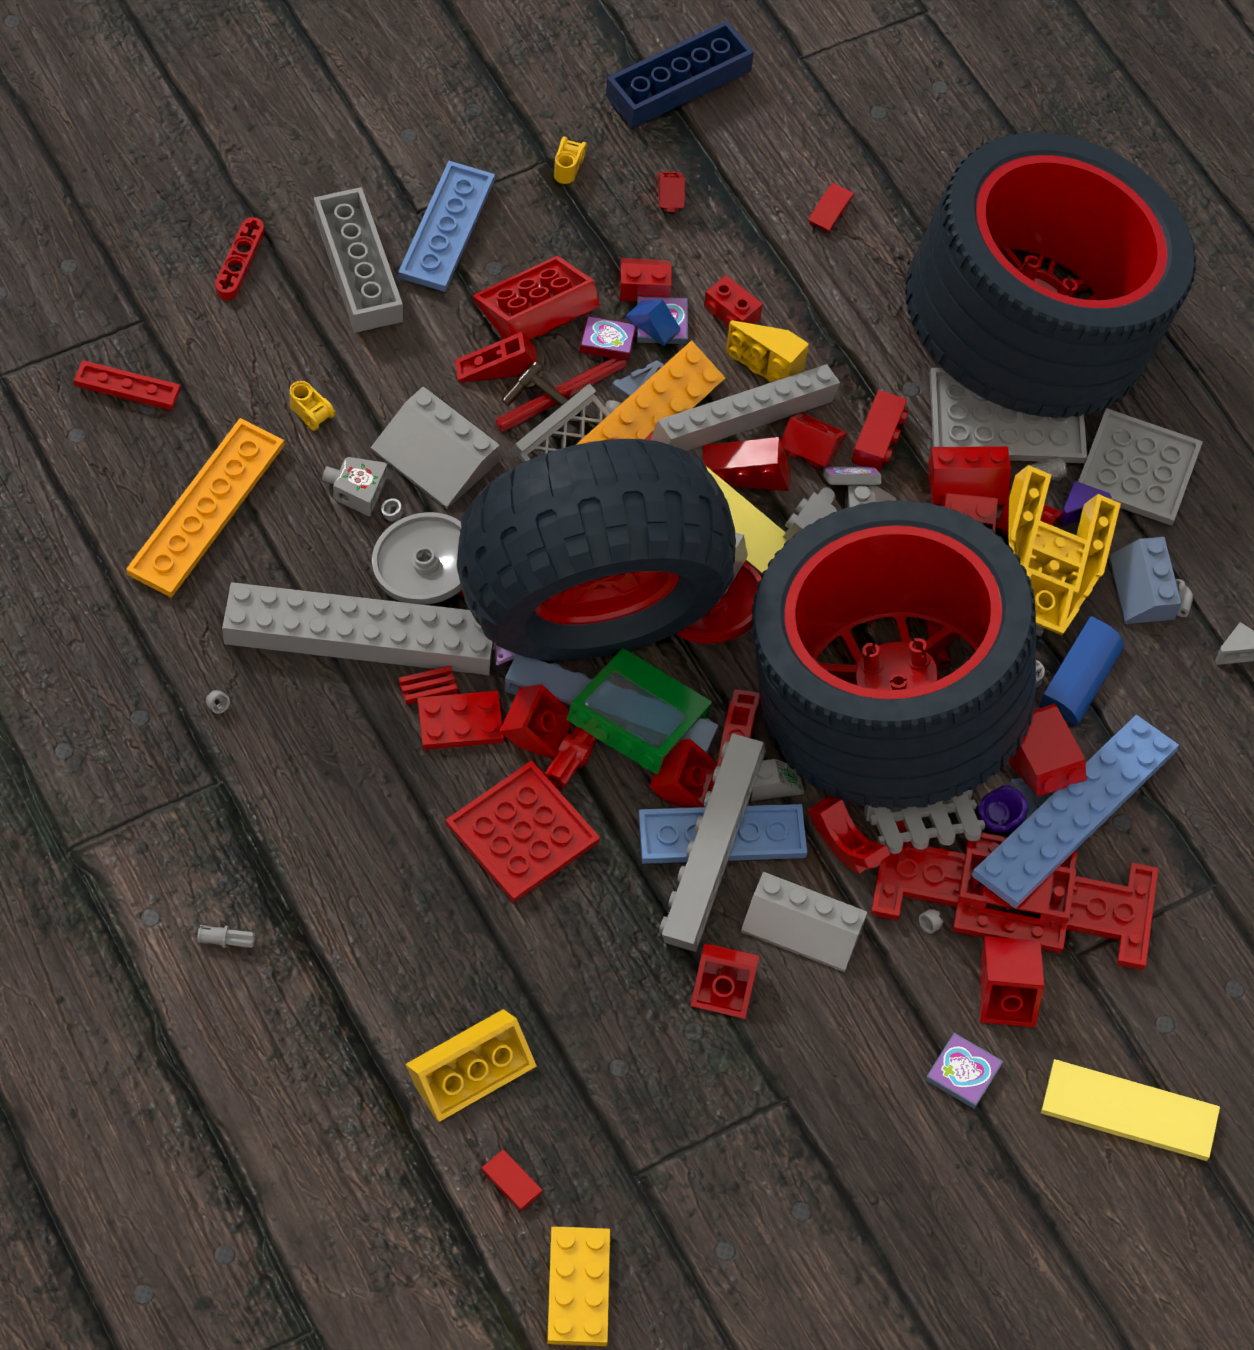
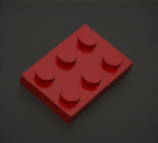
(460, 720)

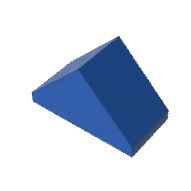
(655, 320)

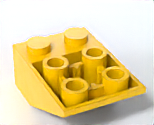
(767, 350)

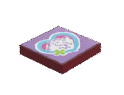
(608, 338)

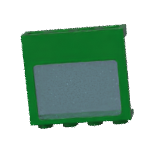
(637, 709)

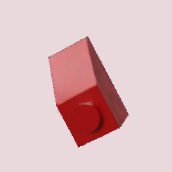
(670, 190)

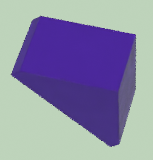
(1078, 497)

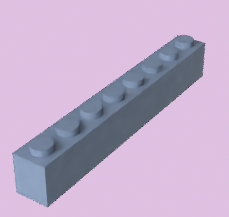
(568, 685)

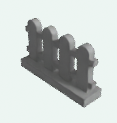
(916, 830)

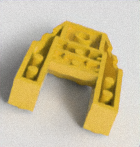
(1058, 563)

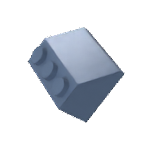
(1145, 581)

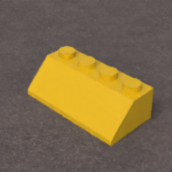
(471, 1064)

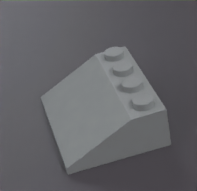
(436, 448)

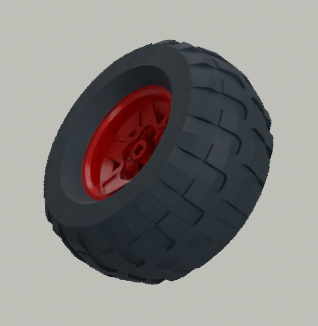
(596, 549)

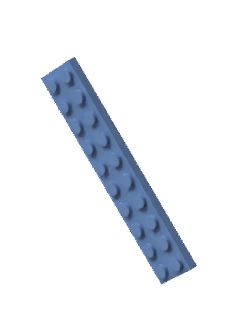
(1075, 812)

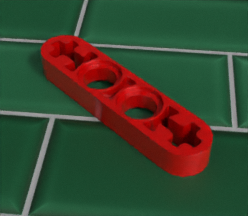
(240, 258)

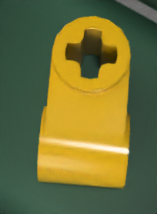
(568, 160)
(312, 408)

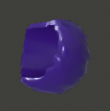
(1003, 810)

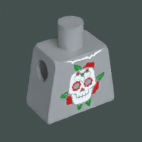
(357, 483)

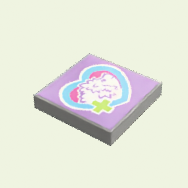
(852, 475)

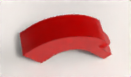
(843, 836)

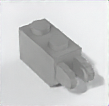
(809, 511)

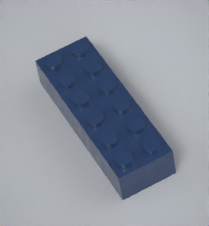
(679, 74)

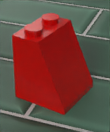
(1049, 754)
(1010, 981)

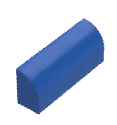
(1084, 670)

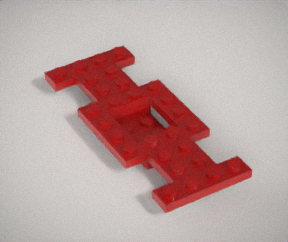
(1060, 899)

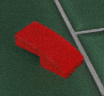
(830, 207)

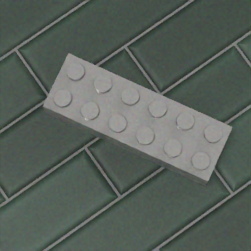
(358, 260)

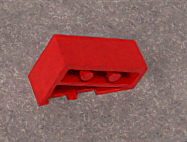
(750, 463)

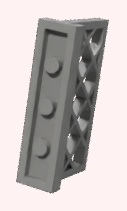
(559, 419)

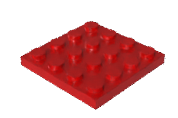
(522, 831)

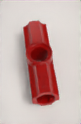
(571, 754)

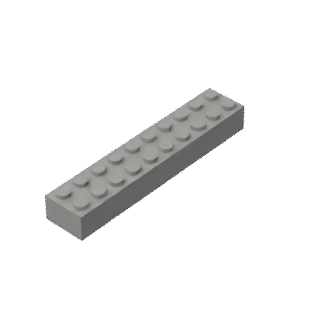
(355, 628)

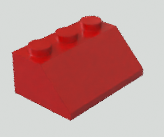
(970, 472)

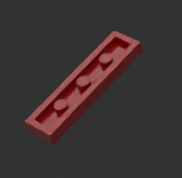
(127, 385)

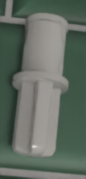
(225, 936)

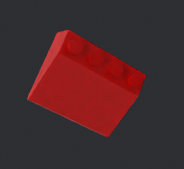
(538, 299)

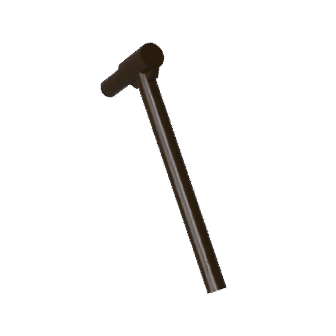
(533, 377)

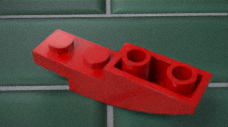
(740, 716)

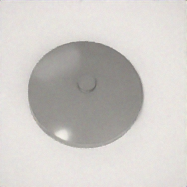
(419, 558)

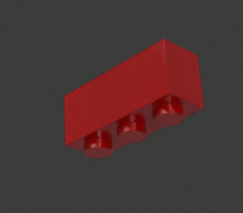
(880, 431)

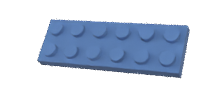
(446, 226)
(763, 833)

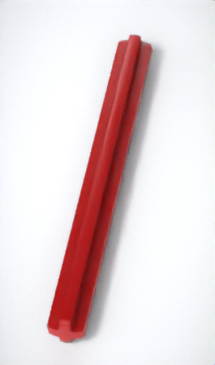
(566, 389)

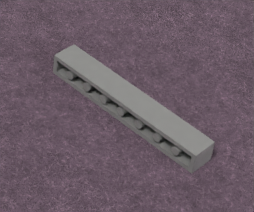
(748, 409)
(713, 842)

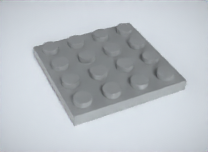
(1141, 465)

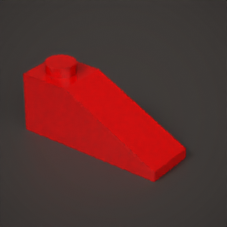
(497, 360)

